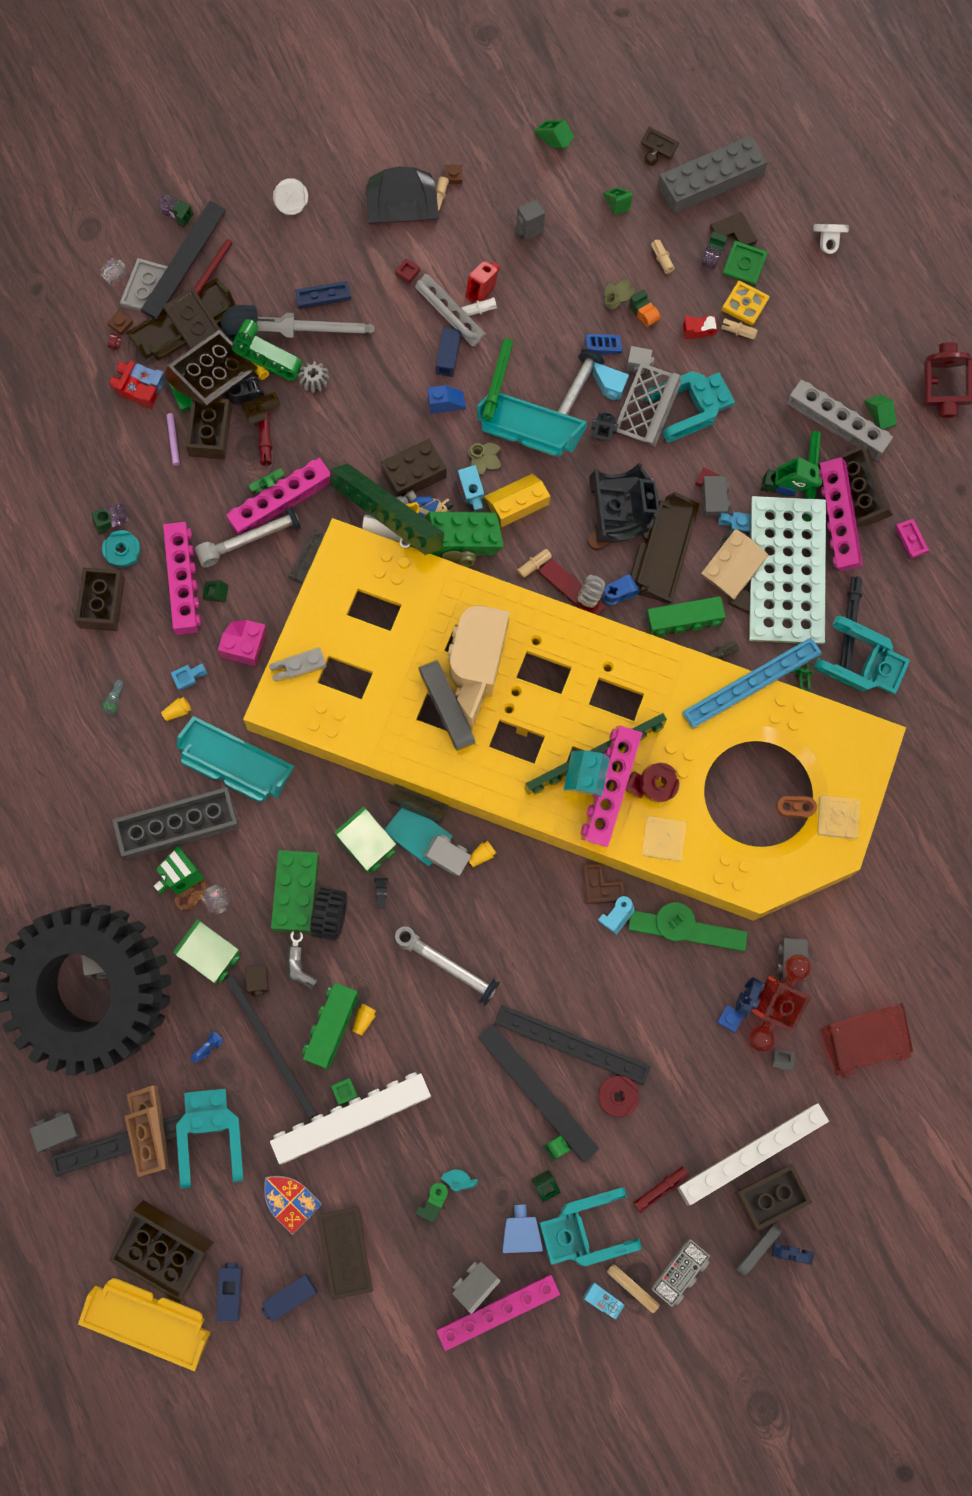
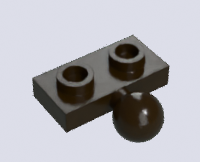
(659, 144)

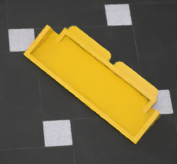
(146, 1323)

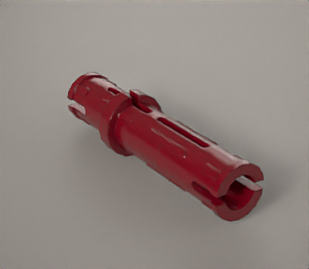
(264, 437)
(669, 1183)

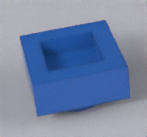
(730, 1019)

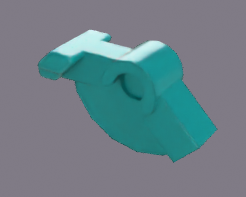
(459, 1180)

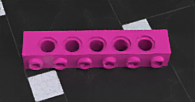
(278, 506)
(172, 534)
(853, 557)
(631, 740)
(497, 1312)

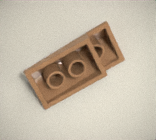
(147, 1131)

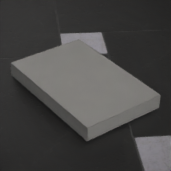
(141, 283)

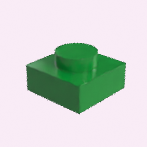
(344, 1091)

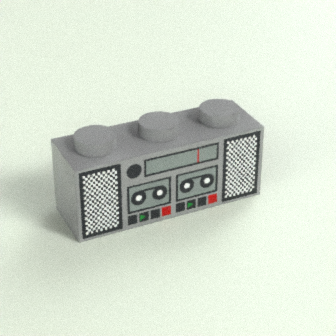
(680, 1273)

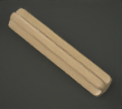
(635, 1290)

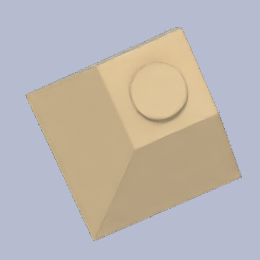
(470, 700)

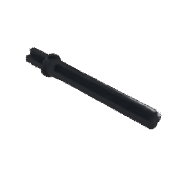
(852, 614)

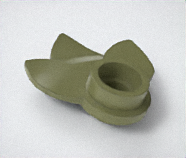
(617, 294)
(486, 459)
(463, 558)

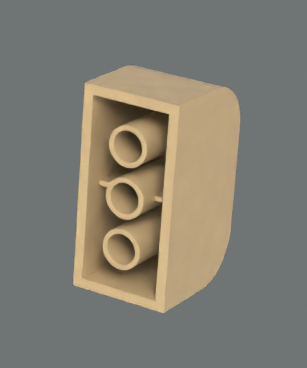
(478, 646)

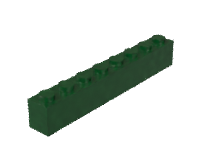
(387, 509)

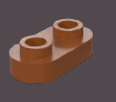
(795, 806)

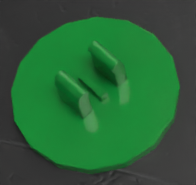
(675, 921)

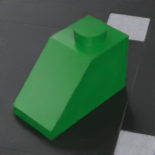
(555, 133)

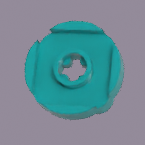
(129, 556)

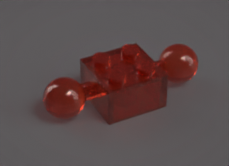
(781, 1003)

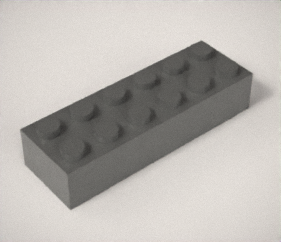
(712, 174)
(175, 824)

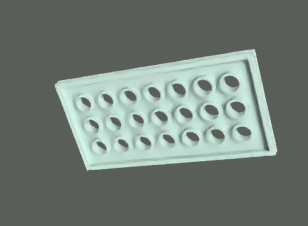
(816, 563)

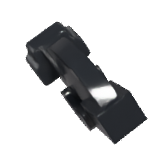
(381, 892)

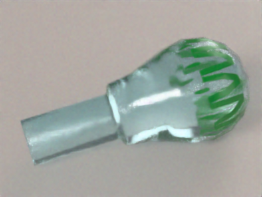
(111, 703)

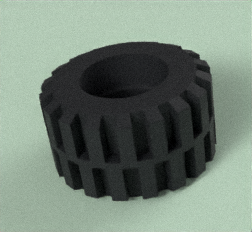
(328, 913)

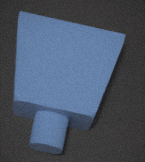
(521, 1233)

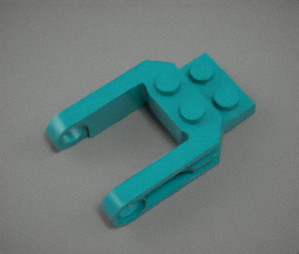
(708, 396)
(882, 667)
(206, 1114)
(567, 1239)

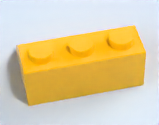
(518, 499)

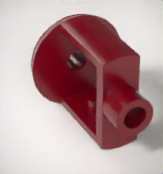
(947, 358)

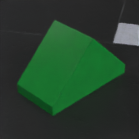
(618, 200)
(882, 411)

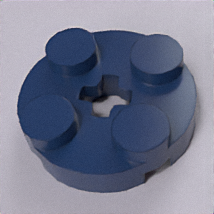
(749, 999)
(792, 1253)

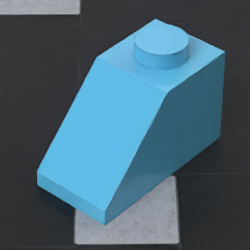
(610, 381)

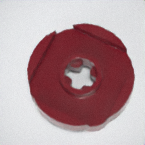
(669, 779)
(630, 1096)

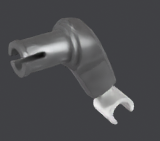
(294, 966)

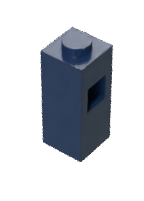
(448, 352)
(229, 1292)
(288, 1298)

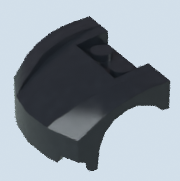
(401, 195)
(624, 504)

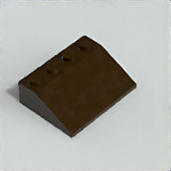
(208, 369)
(866, 488)
(160, 1250)

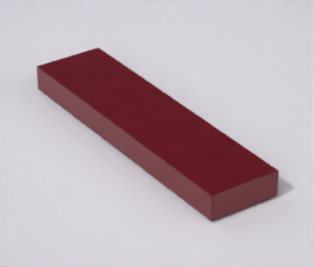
(567, 585)

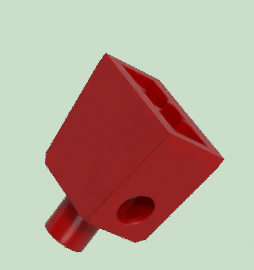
(483, 276)

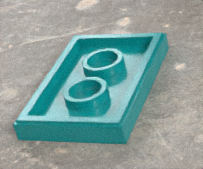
(414, 833)

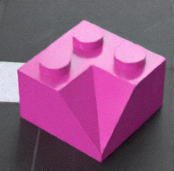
(243, 642)

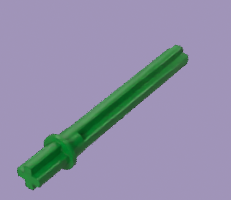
(491, 402)
(814, 459)

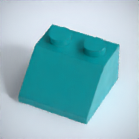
(587, 772)

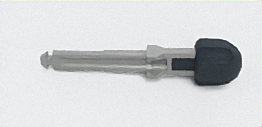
(235, 315)

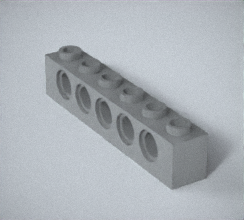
(841, 428)

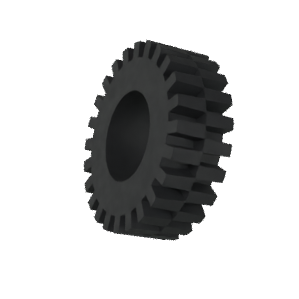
(36, 1000)

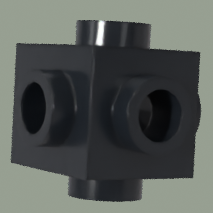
(604, 432)

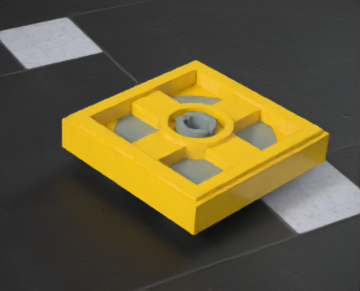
(745, 303)

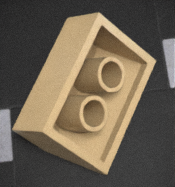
(734, 564)

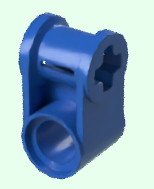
(622, 589)

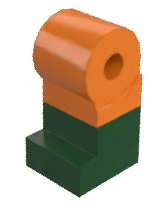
(644, 309)

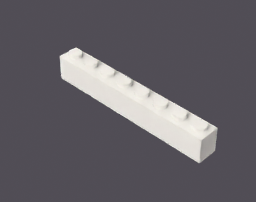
(349, 1119)
(752, 1154)

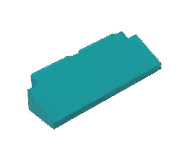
(532, 425)
(232, 760)

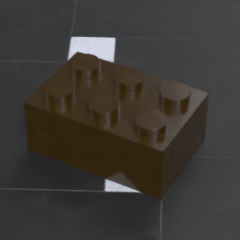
(209, 429)
(413, 469)
(100, 599)
(773, 1197)

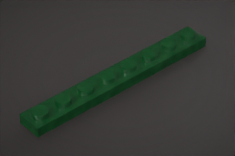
(554, 776)

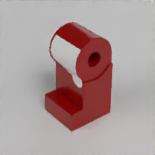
(699, 327)

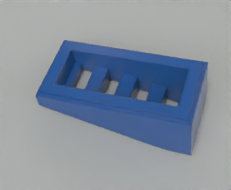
(597, 338)

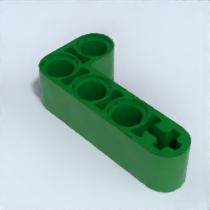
(264, 353)

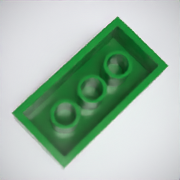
(468, 532)
(294, 891)
(331, 1026)

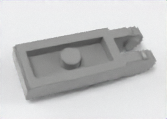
(299, 664)

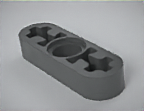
(758, 1249)

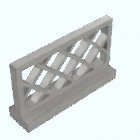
(663, 406)

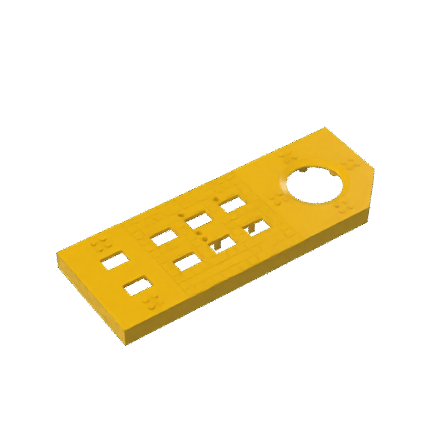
(380, 734)

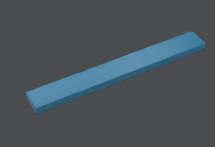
(751, 683)

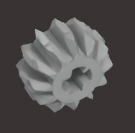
(318, 372)
(591, 591)

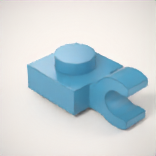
(737, 521)
(186, 677)

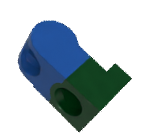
(768, 483)

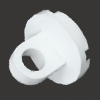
(290, 196)
(830, 232)

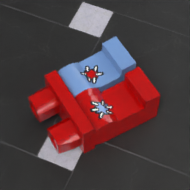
(138, 383)

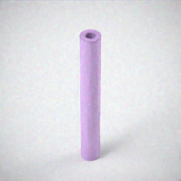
(173, 439)

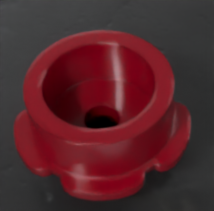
(114, 341)

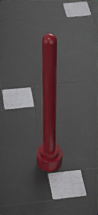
(213, 265)

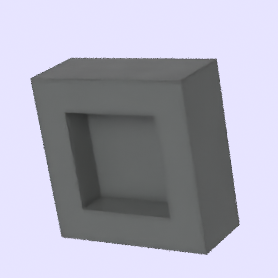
(783, 1059)

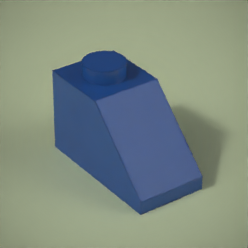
(445, 399)

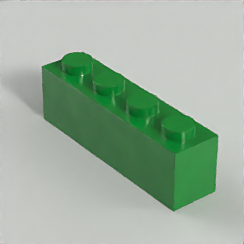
(685, 616)

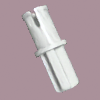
(480, 307)

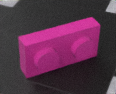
(911, 538)

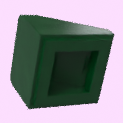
(215, 591)
(545, 1185)

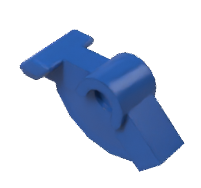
(205, 1050)

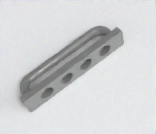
(472, 337)

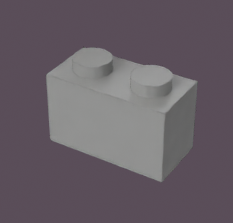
(447, 855)

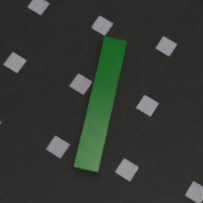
(702, 933)

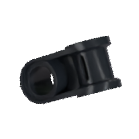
(247, 390)

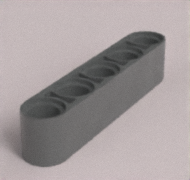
(446, 705)

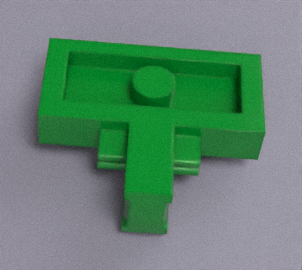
(268, 481)

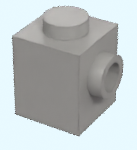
(637, 356)

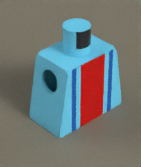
(468, 482)

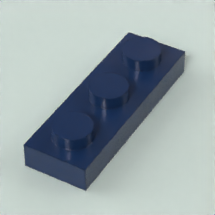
(323, 294)

